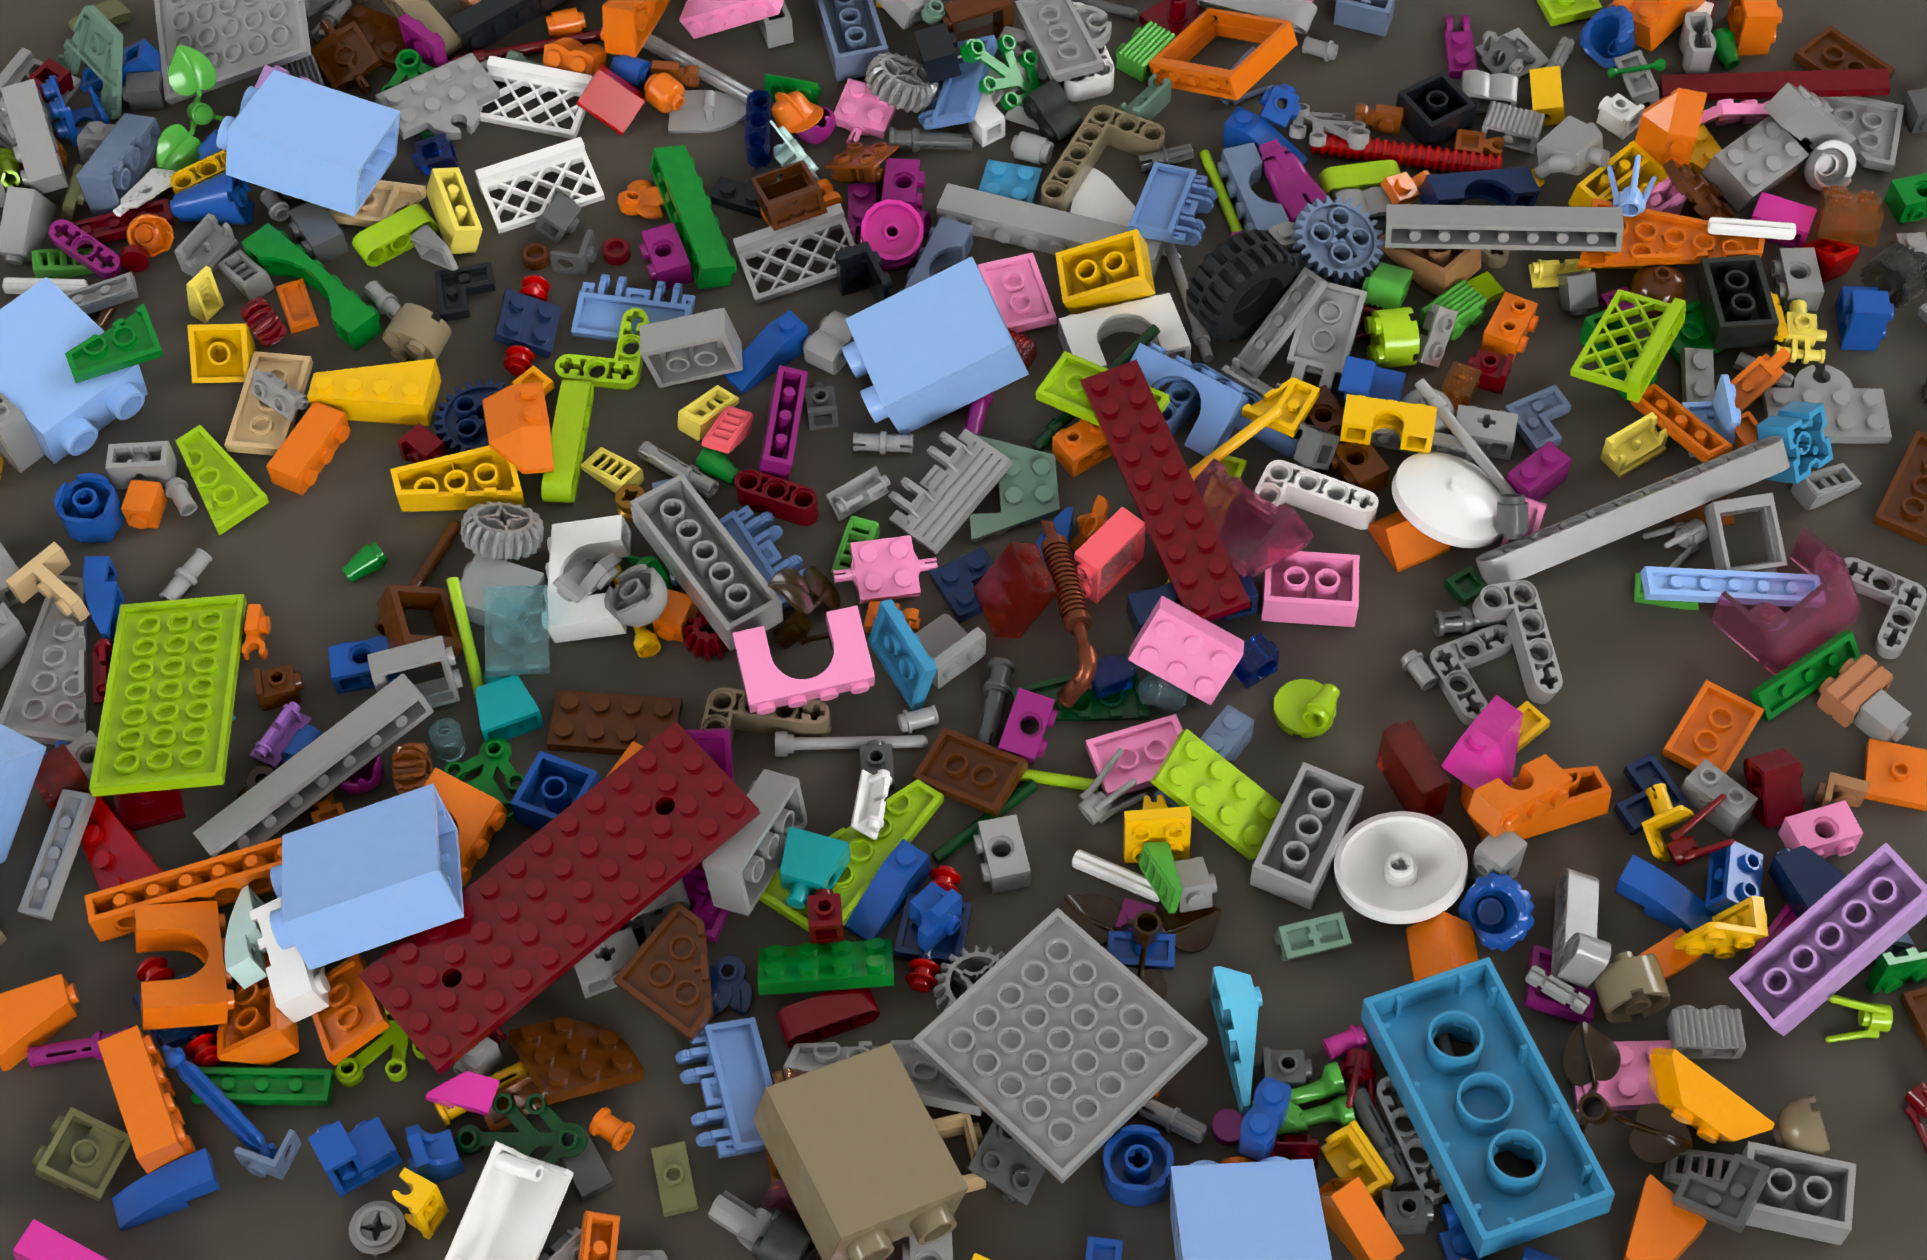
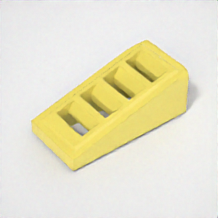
(204, 295)
(697, 426)
(632, 472)

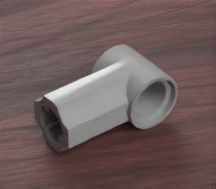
(740, 1218)

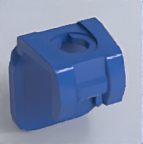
(68, 118)

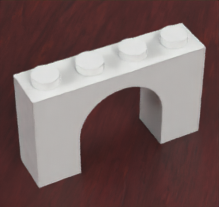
(1083, 332)
(568, 547)

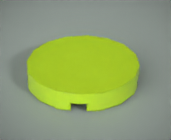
(1289, 705)

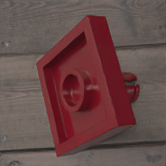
(1172, 14)
(149, 808)

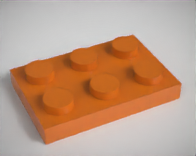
(1713, 729)
(353, 1012)

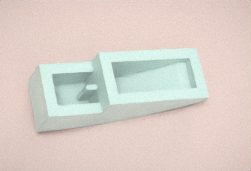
(242, 953)

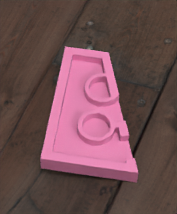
(1729, 112)

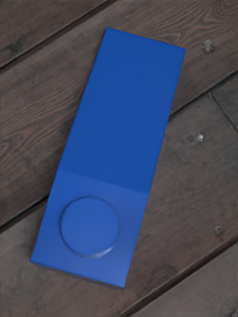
(136, 58)
(1248, 127)
(774, 346)
(886, 895)

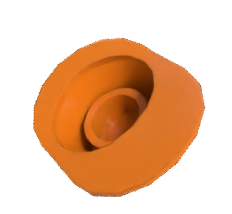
(795, 112)

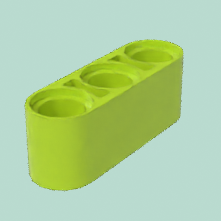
(1356, 176)
(391, 235)

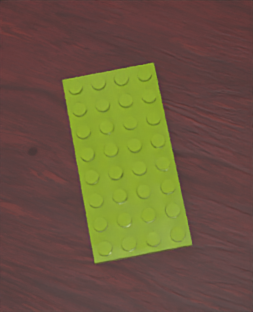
(169, 696)

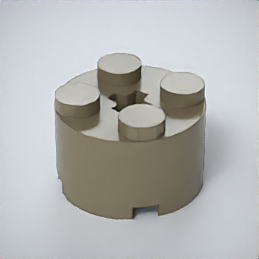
(415, 334)
(1631, 987)

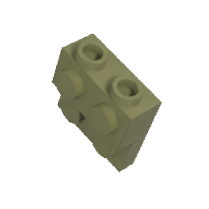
(82, 1154)

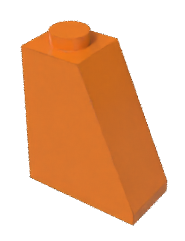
(33, 1016)
(1357, 1220)
(1659, 1227)

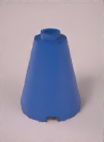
(219, 196)

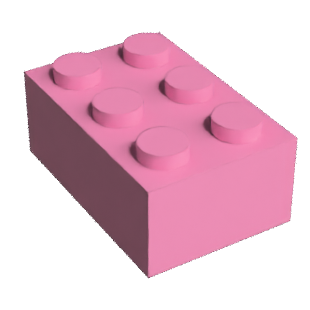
(1312, 589)
(1186, 650)

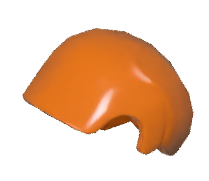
(150, 232)

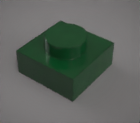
(1465, 585)

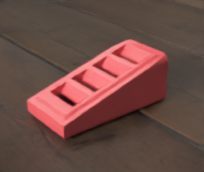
(729, 430)

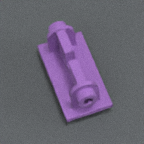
(279, 734)

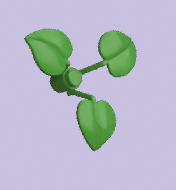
(187, 74)

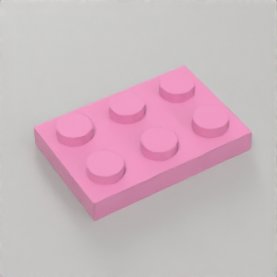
(1019, 292)
(1143, 753)
(1630, 1085)

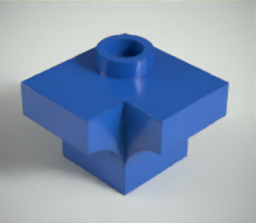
(936, 914)
(433, 1155)

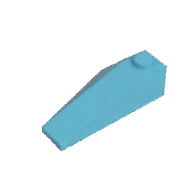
(1236, 1015)

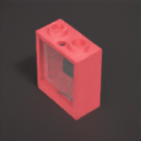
(1110, 554)

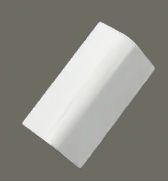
(510, 1208)

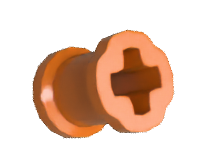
(611, 1128)

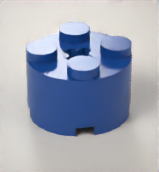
(89, 508)
(1131, 1184)

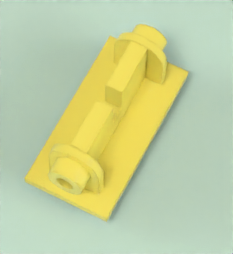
(1544, 272)

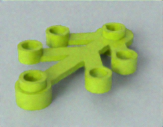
(392, 1036)

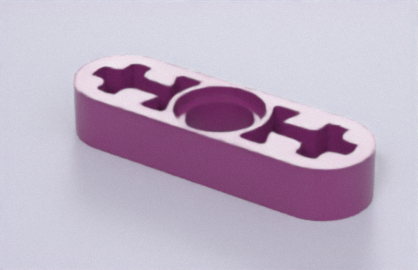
(79, 238)

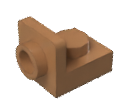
(1841, 788)

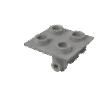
(1518, 67)

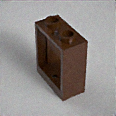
(964, 10)
(777, 195)
(401, 597)

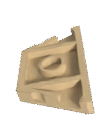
(384, 201)

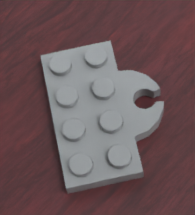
(1065, 36)
(442, 98)
(1850, 412)

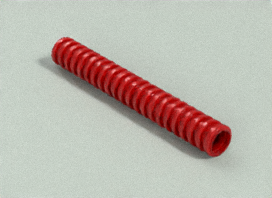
(1411, 155)

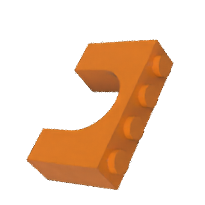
(476, 816)
(197, 998)

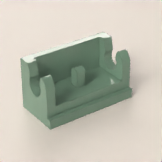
(1150, 100)
(1312, 936)

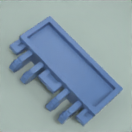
(958, 96)
(1170, 203)
(601, 314)
(760, 548)
(732, 1079)

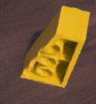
(381, 393)
(457, 482)

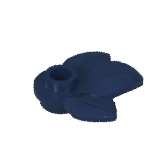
(730, 990)

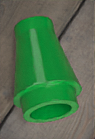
(1726, 48)
(717, 465)
(366, 561)

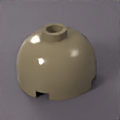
(1802, 1128)

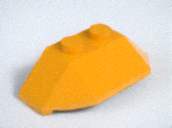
(1701, 1099)

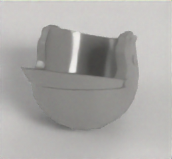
(1830, 165)

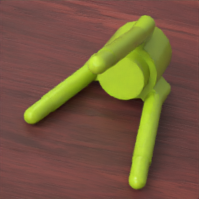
(1870, 1015)

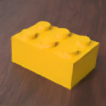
(1105, 272)

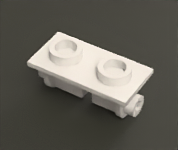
(870, 802)

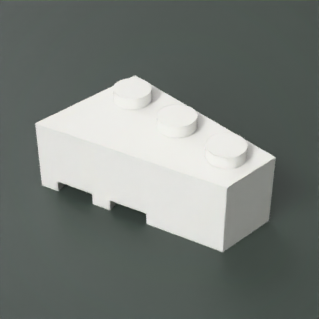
(294, 987)

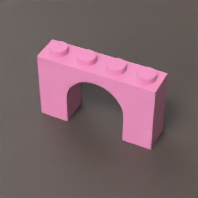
(713, 16)
(770, 688)

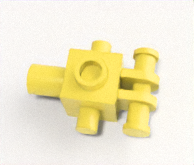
(1802, 334)

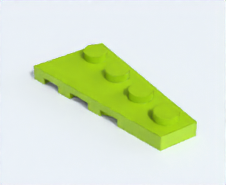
(220, 481)

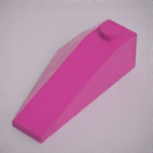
(1487, 746)

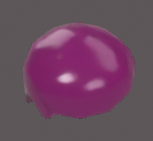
(820, 131)
(365, 778)

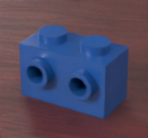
(1733, 876)

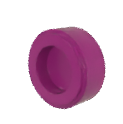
(1227, 1126)

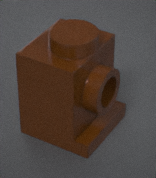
(278, 686)

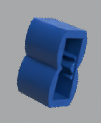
(1264, 1119)

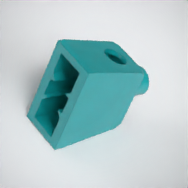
(506, 708)
(811, 864)

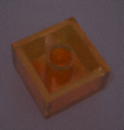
(1849, 216)

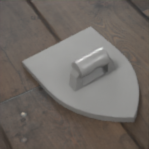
(706, 112)

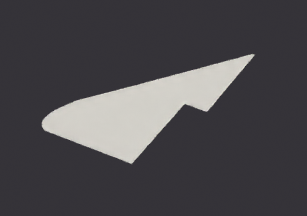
(1103, 200)

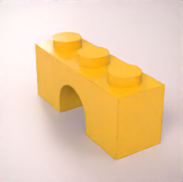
(1411, 421)

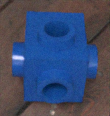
(1274, 114)

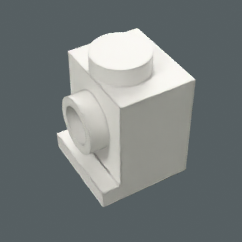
(1619, 115)

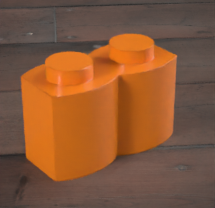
(574, 56)

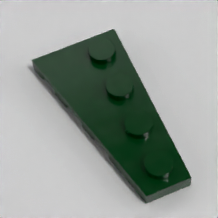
(1115, 707)

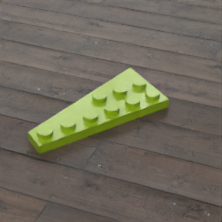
(903, 819)

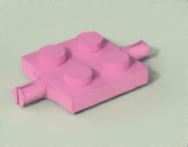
(862, 112)
(885, 569)

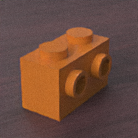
(1510, 326)
(1080, 447)

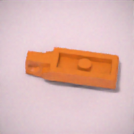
(1759, 378)

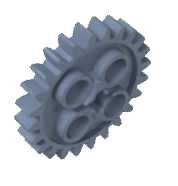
(1337, 239)

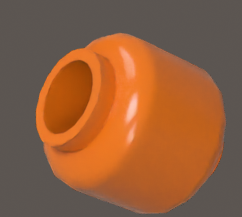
(664, 92)

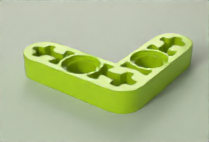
(619, 363)

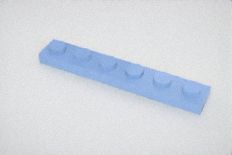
(1743, 586)

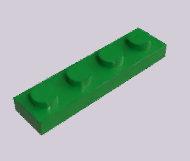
(1805, 675)
(272, 1085)

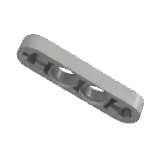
(1406, 1142)

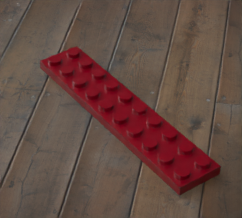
(1164, 493)

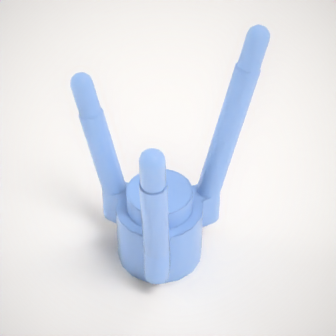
(1630, 198)

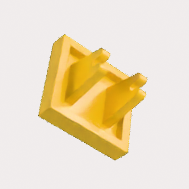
(1157, 824)

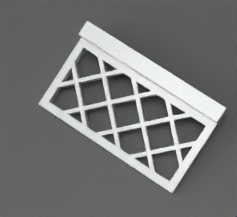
(544, 79)
(533, 168)

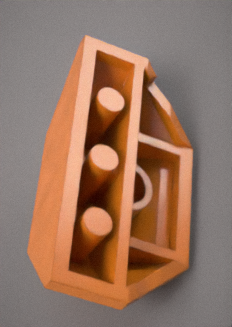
(1671, 126)
(520, 427)

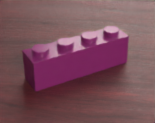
(783, 422)

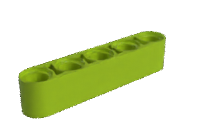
(568, 440)

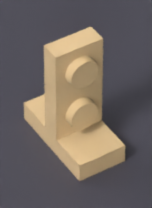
(41, 576)

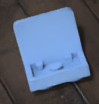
(1720, 412)

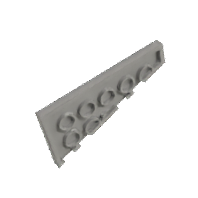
(52, 679)
(929, 1081)

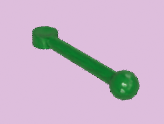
(1660, 64)

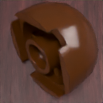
(1659, 283)

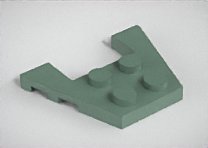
(101, 48)
(1025, 492)

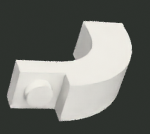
(989, 121)

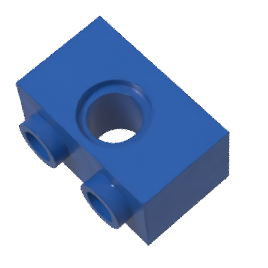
(345, 664)

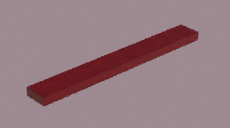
(1767, 84)

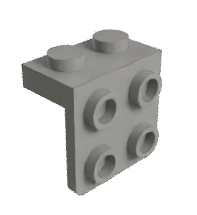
(951, 647)

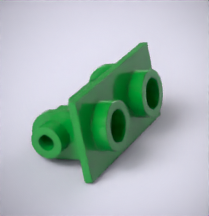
(776, 83)

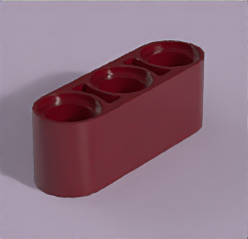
(768, 487)
(827, 1015)

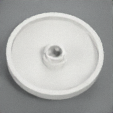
(1447, 499)
(1401, 867)

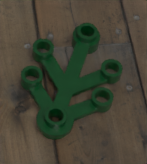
(529, 1137)

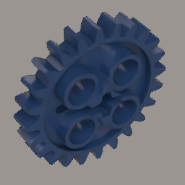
(462, 420)

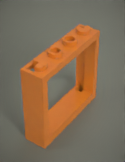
(1173, 62)

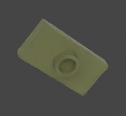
(73, 196)
(674, 1179)

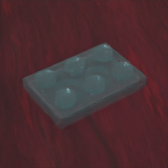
(516, 630)

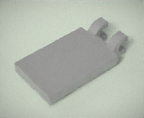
(1327, 334)

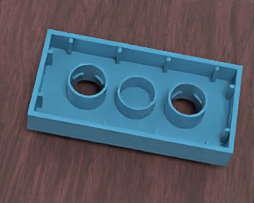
(1485, 1106)

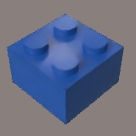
(550, 789)

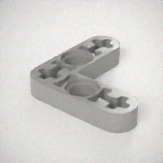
(1894, 597)
(1460, 662)

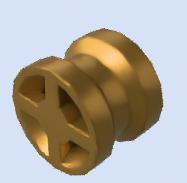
(623, 497)

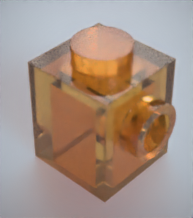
(1461, 384)

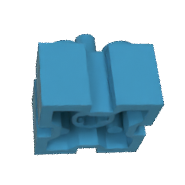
(1803, 437)

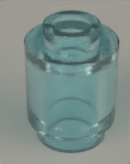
(1161, 694)
(447, 739)

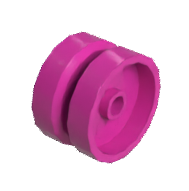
(893, 218)

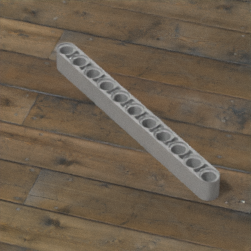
(1634, 511)

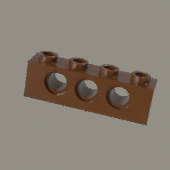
(1369, 468)

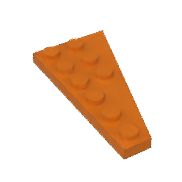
(1667, 240)

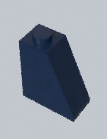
(1803, 877)

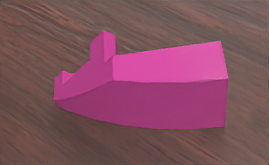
(466, 1091)

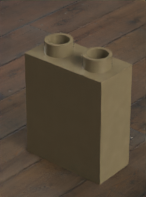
(860, 1156)

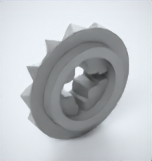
(367, 1218)

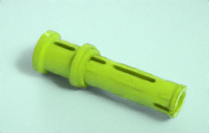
(9, 168)

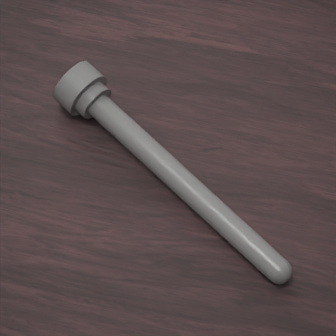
(787, 743)

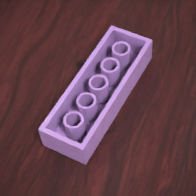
(1833, 940)

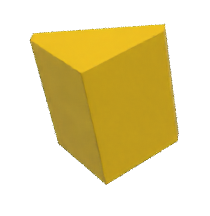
(220, 352)

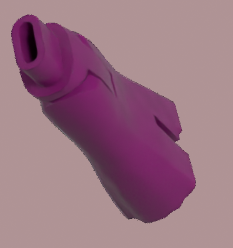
(1289, 179)

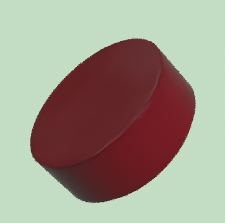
(616, 251)
(134, 258)

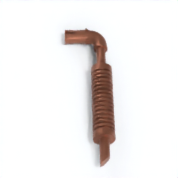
(1073, 612)

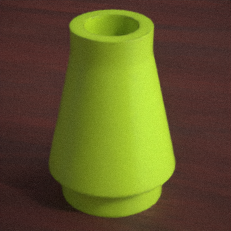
(1320, 709)

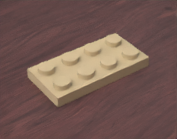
(256, 425)

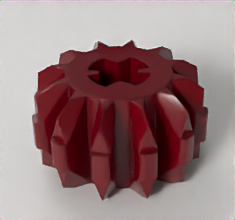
(263, 321)
(702, 638)

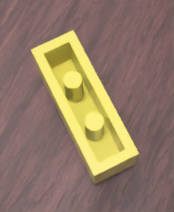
(454, 210)

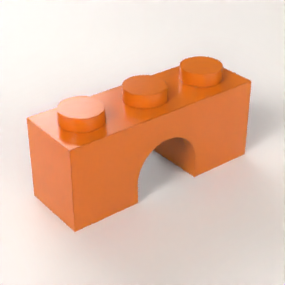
(1537, 789)

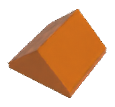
(1403, 542)
(1440, 945)

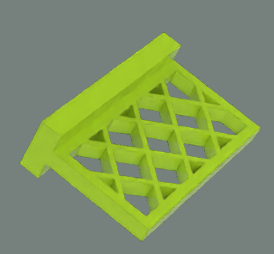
(1649, 356)

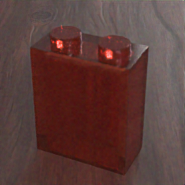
(1015, 590)
(1412, 770)

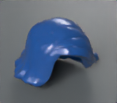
(1608, 35)
(1498, 910)

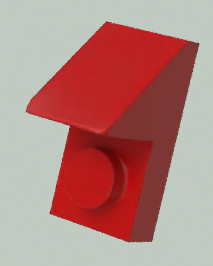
(1833, 257)

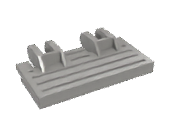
(951, 493)

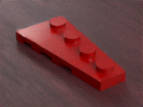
(113, 848)

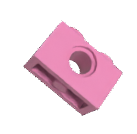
(1832, 821)

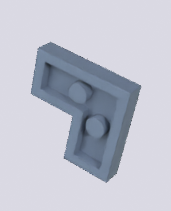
(1535, 416)

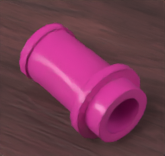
(1342, 1042)

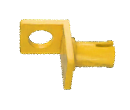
(1664, 817)

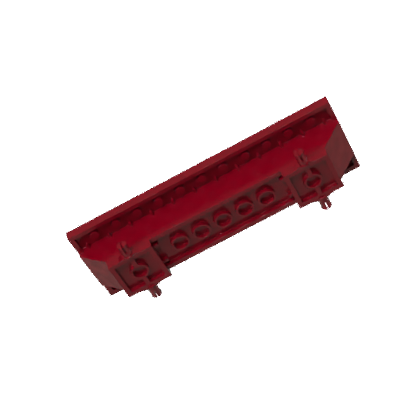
(559, 896)

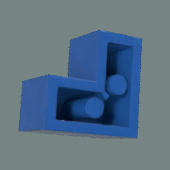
(1862, 317)
(1367, 379)
(354, 1156)

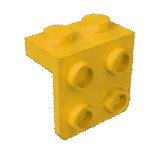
(1729, 932)

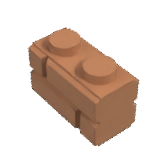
(1852, 688)

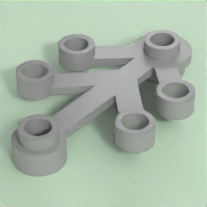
(1334, 123)

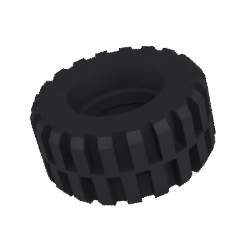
(1240, 284)

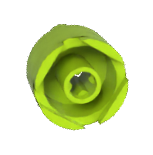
(1392, 337)

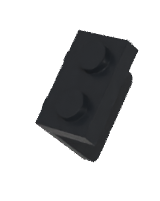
(861, 269)

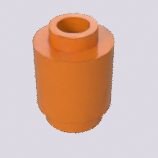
(565, 22)

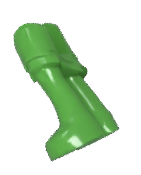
(1329, 1085)

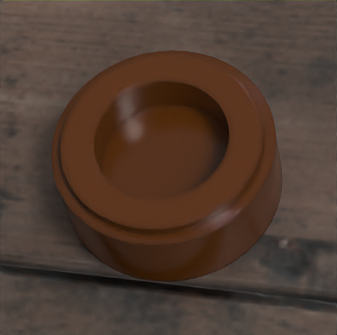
(535, 256)

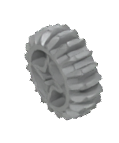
(900, 82)
(502, 530)
(962, 973)

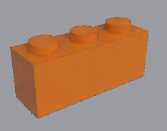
(308, 448)

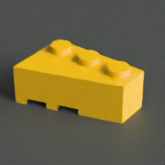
(1598, 184)

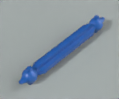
(218, 1102)

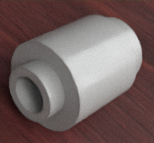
(1032, 148)

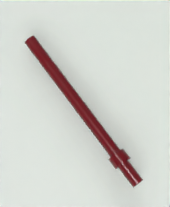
(533, 47)

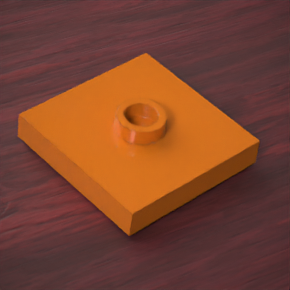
(1896, 774)

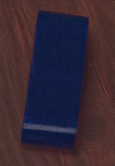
(758, 128)

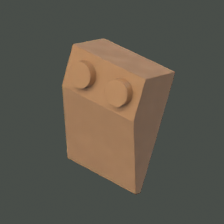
(1436, 268)

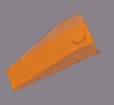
(256, 1027)

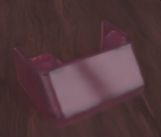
(1783, 638)

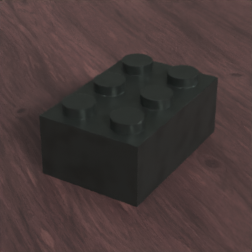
(1736, 302)

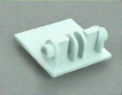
(791, 151)

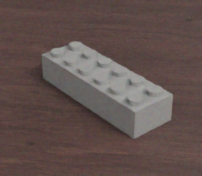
(705, 559)

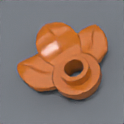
(641, 200)
(1090, 522)

